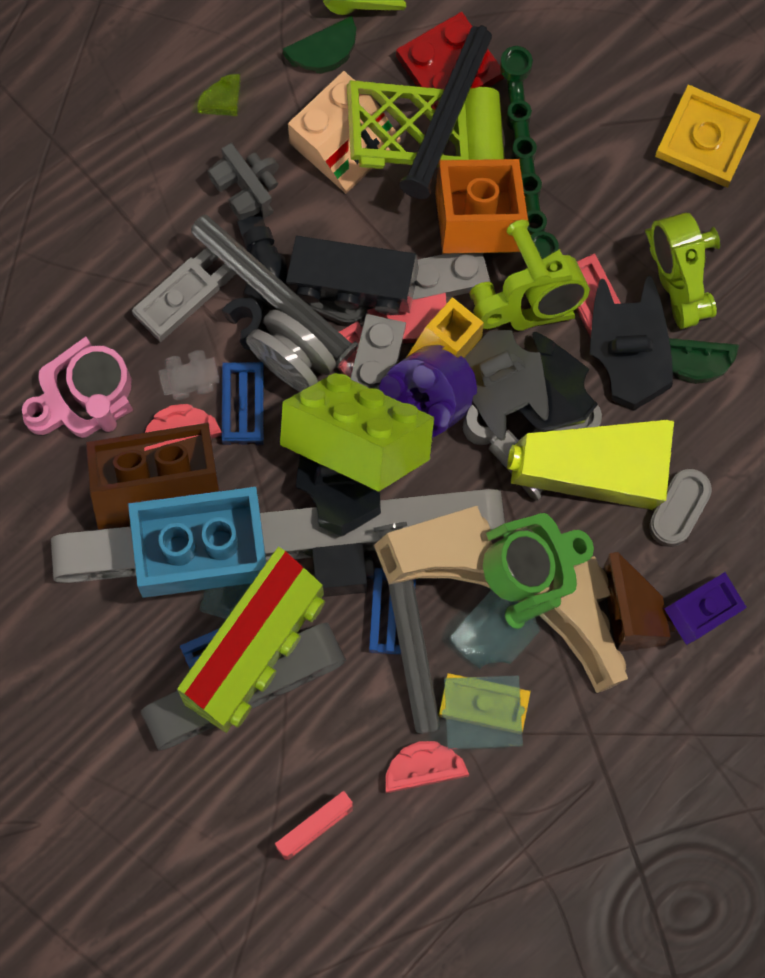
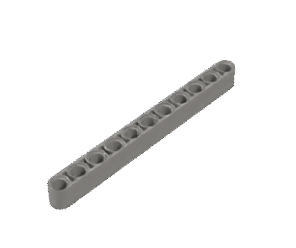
(297, 531)

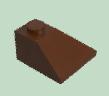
(634, 608)

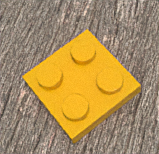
(707, 136)

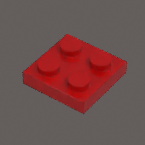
(434, 54)

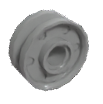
(290, 351)

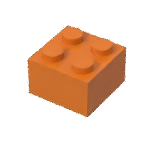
(478, 204)

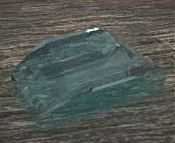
(488, 637)

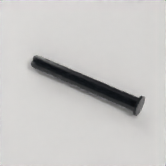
(446, 114)

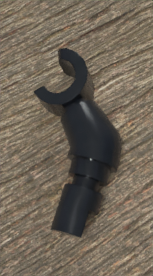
(259, 243)

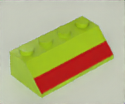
(252, 642)

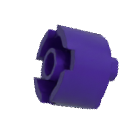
(434, 384)

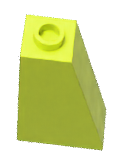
(600, 463)

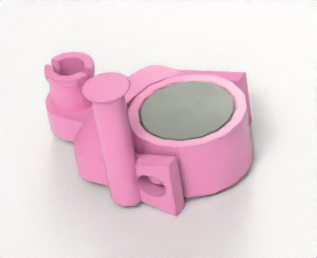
(97, 382)

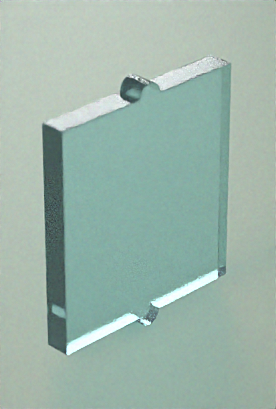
(483, 712)

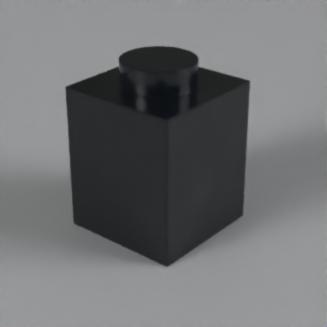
(342, 569)

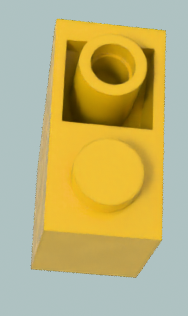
(453, 328)

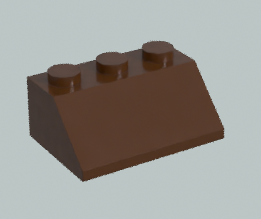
(127, 474)

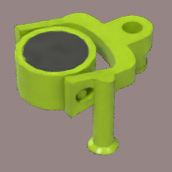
(680, 259)
(550, 284)

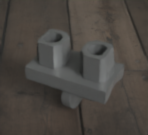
(234, 169)

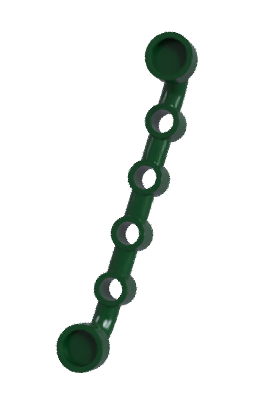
(516, 67)

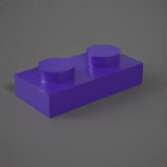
(705, 608)

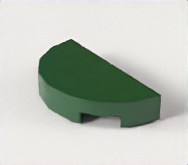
(324, 49)
(701, 360)

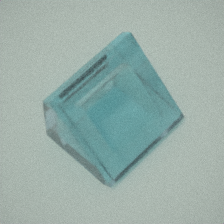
(222, 600)

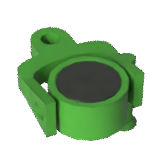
(528, 563)

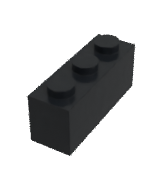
(352, 275)

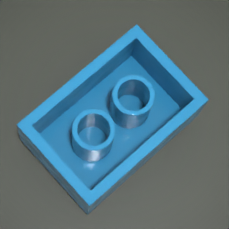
(197, 541)

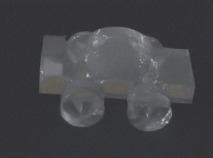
(186, 378)

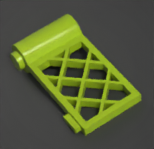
(475, 134)

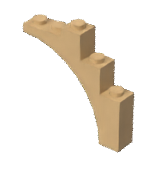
(455, 549)

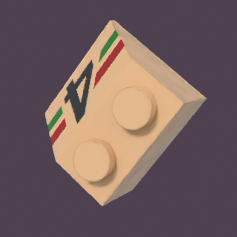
(323, 133)

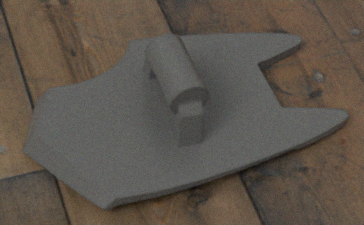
(506, 379)

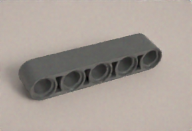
(313, 657)

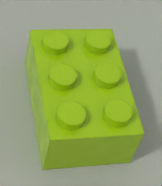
(356, 431)

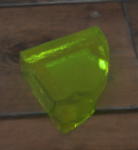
(221, 97)

